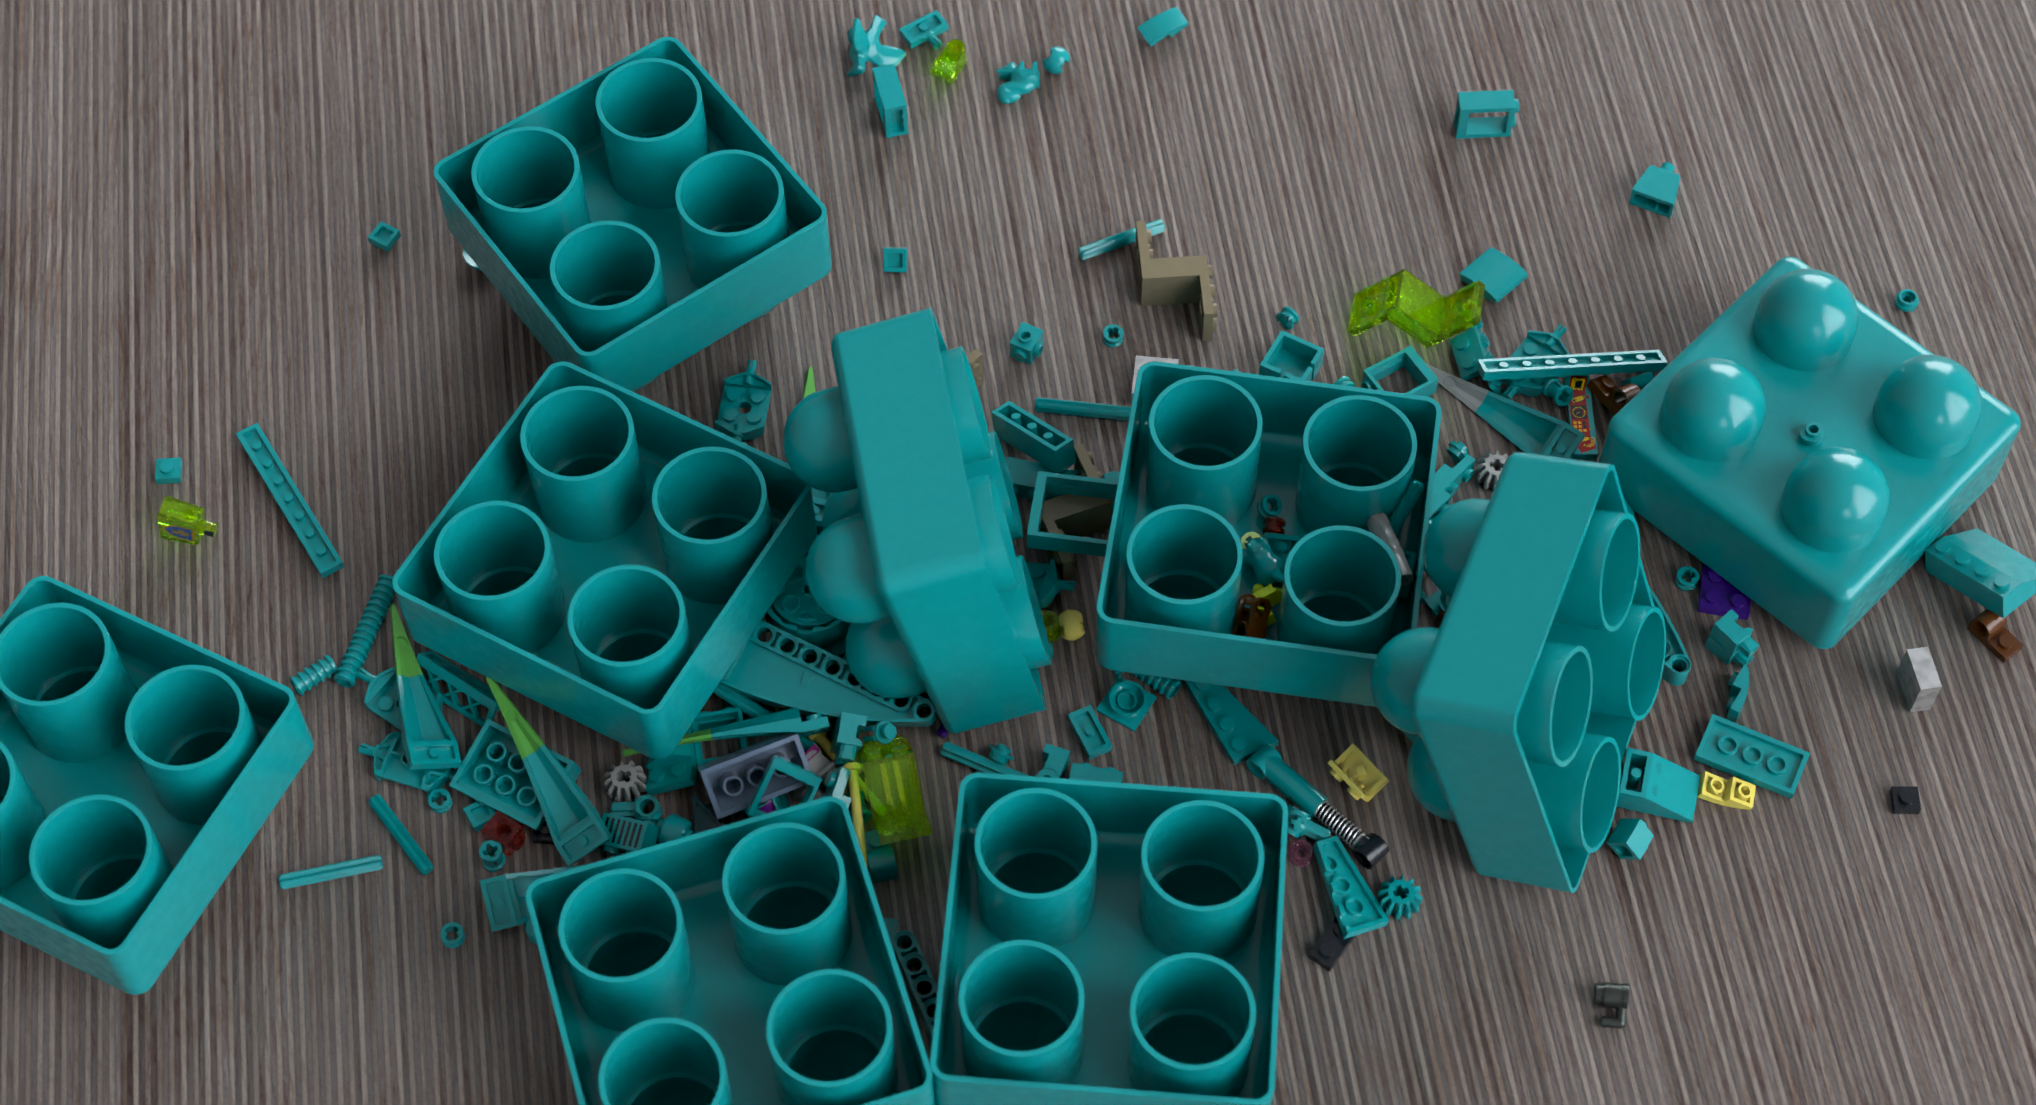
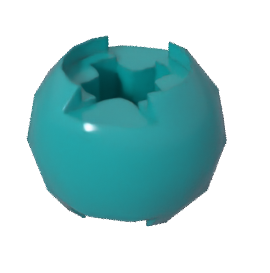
(1056, 60)

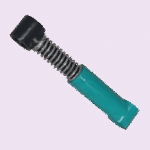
(1268, 765)

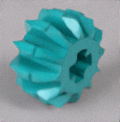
(1406, 899)

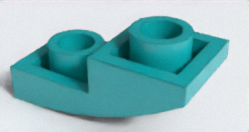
(1161, 25)
(1739, 688)

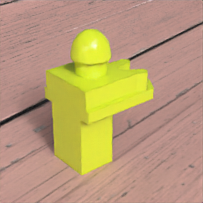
(1269, 593)

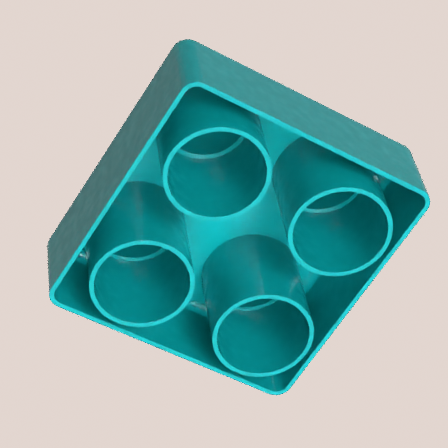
(635, 217)
(1189, 489)
(1793, 525)
(919, 527)
(607, 558)
(1532, 670)
(126, 779)
(1110, 945)
(731, 971)

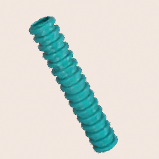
(366, 632)

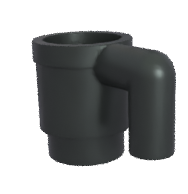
(1612, 996)

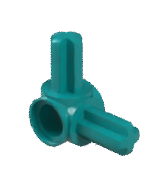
(636, 809)
(1300, 824)

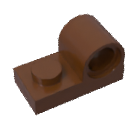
(1610, 395)
(1991, 632)

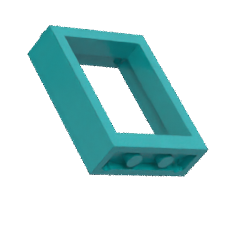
(1066, 485)

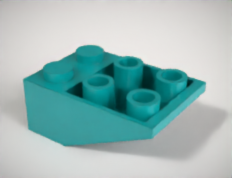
(1657, 786)

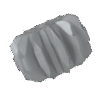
(1489, 469)
(625, 781)

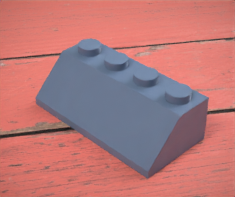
(735, 777)

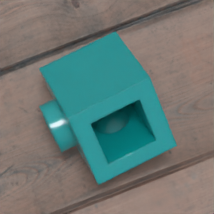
(1027, 343)
(1630, 838)

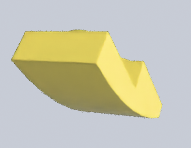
(1729, 793)

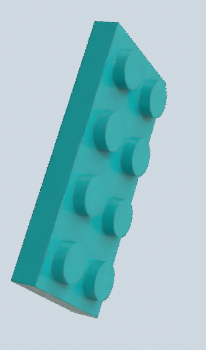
(1752, 756)

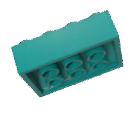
(1983, 570)
(498, 776)

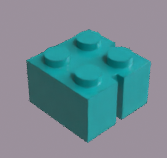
(1292, 358)

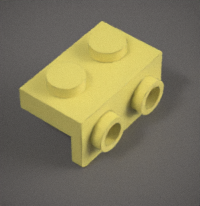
(1359, 773)

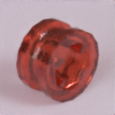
(1274, 525)

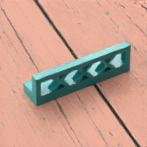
(463, 681)

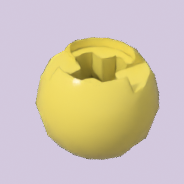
(1071, 625)

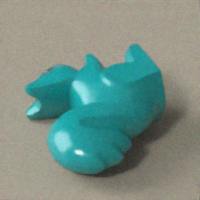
(1022, 81)

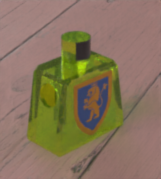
(184, 522)

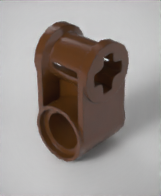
(1252, 621)

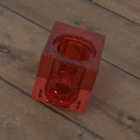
(502, 824)

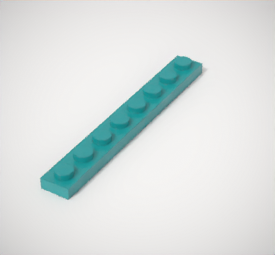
(1571, 364)
(290, 500)

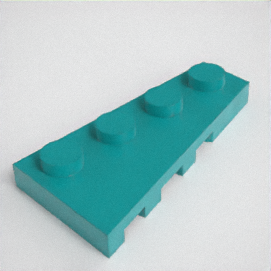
(1230, 721)
(1349, 893)

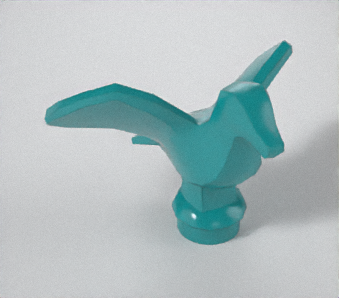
(866, 47)

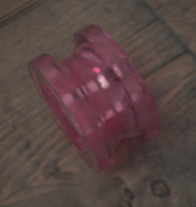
(1307, 849)

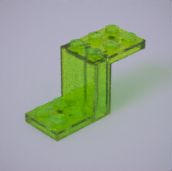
(1416, 308)
(893, 790)

